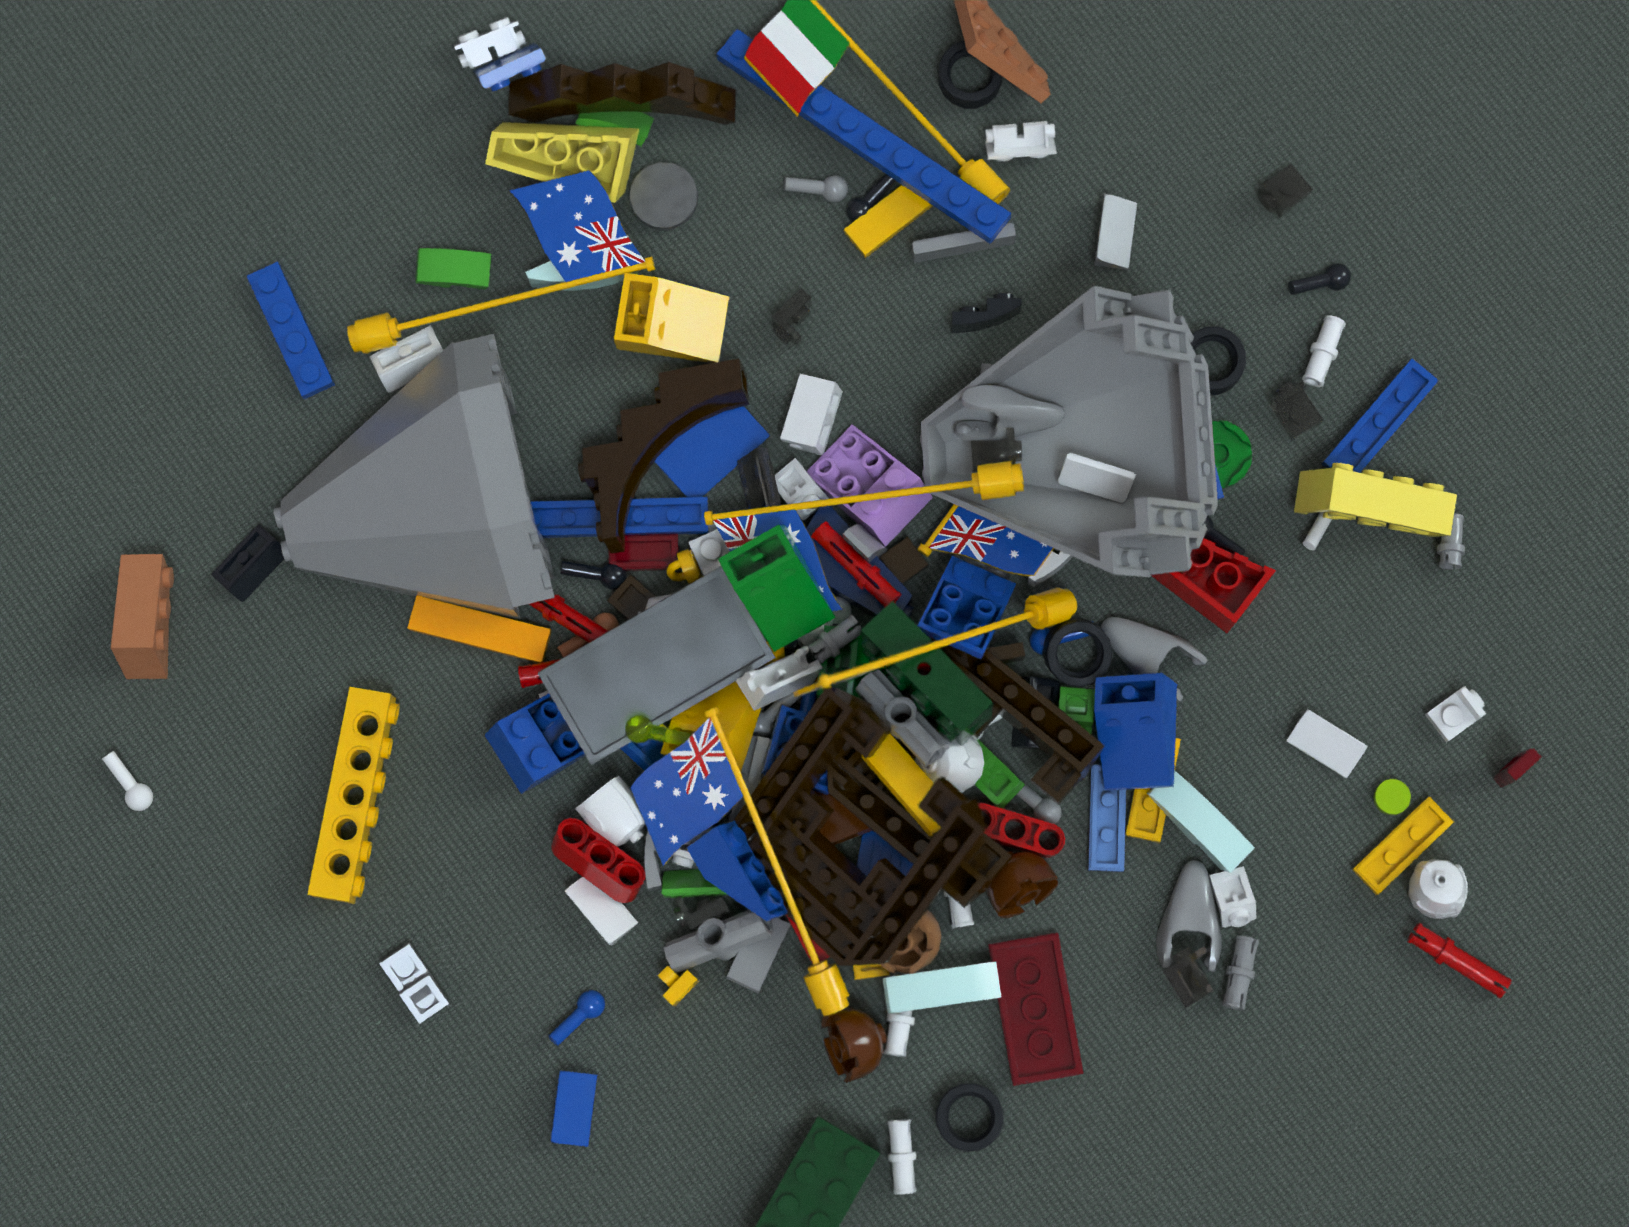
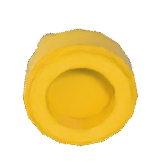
(689, 566)

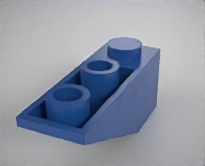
(733, 868)

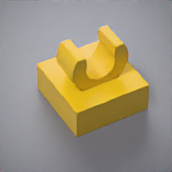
(678, 985)

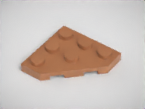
(999, 48)

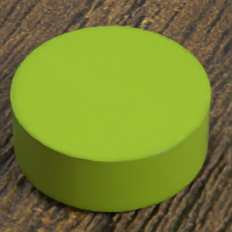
(1392, 797)

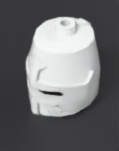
(959, 764)
(613, 813)
(1438, 888)

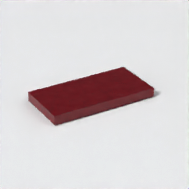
(1036, 1009)

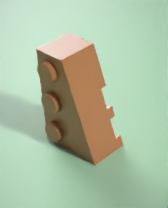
(142, 616)

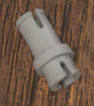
(1451, 546)
(835, 639)

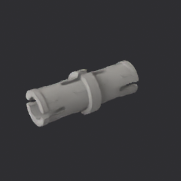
(1240, 972)

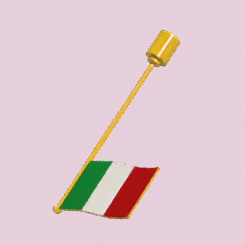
(804, 48)

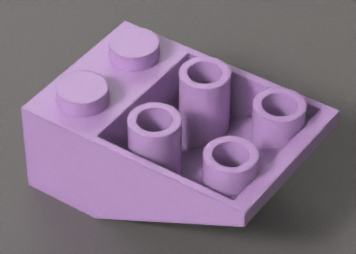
(861, 467)

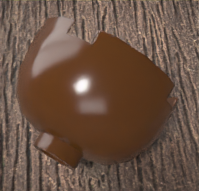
(1021, 881)
(853, 1043)

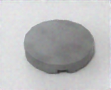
(663, 196)

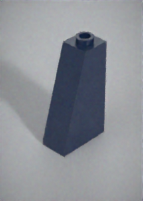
(842, 582)

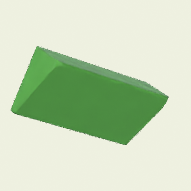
(687, 884)

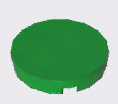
(1236, 455)

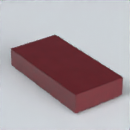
(647, 552)
(1516, 767)

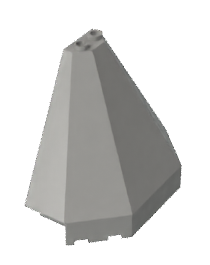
(1129, 401)
(428, 495)

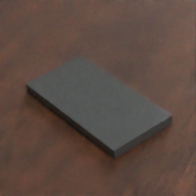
(656, 663)

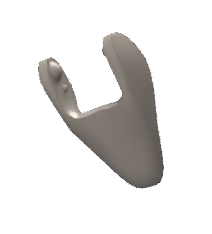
(1013, 411)
(1146, 647)
(1192, 910)

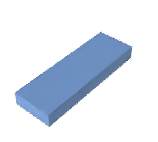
(1106, 825)

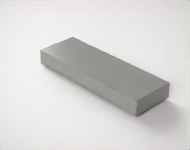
(959, 244)

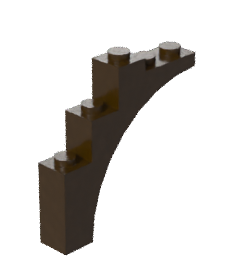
(618, 88)
(682, 402)

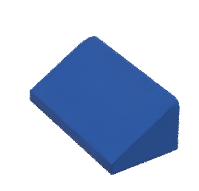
(574, 1108)

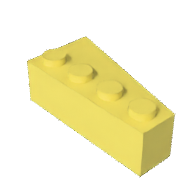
(565, 150)
(1376, 500)

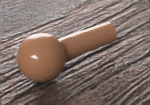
(606, 620)

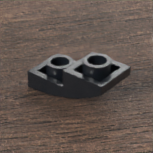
(998, 310)

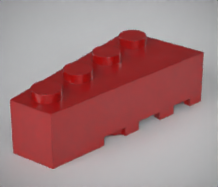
(1218, 583)

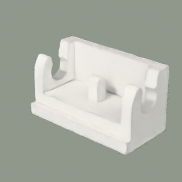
(811, 414)
(778, 679)

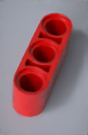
(1032, 829)
(603, 876)

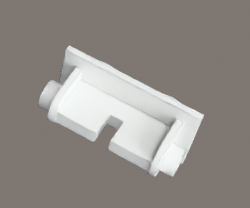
(476, 45)
(1004, 143)

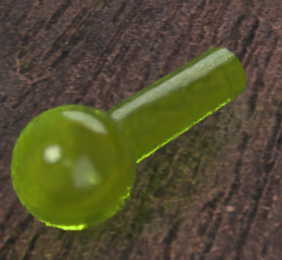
(640, 729)

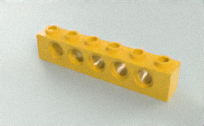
(360, 706)

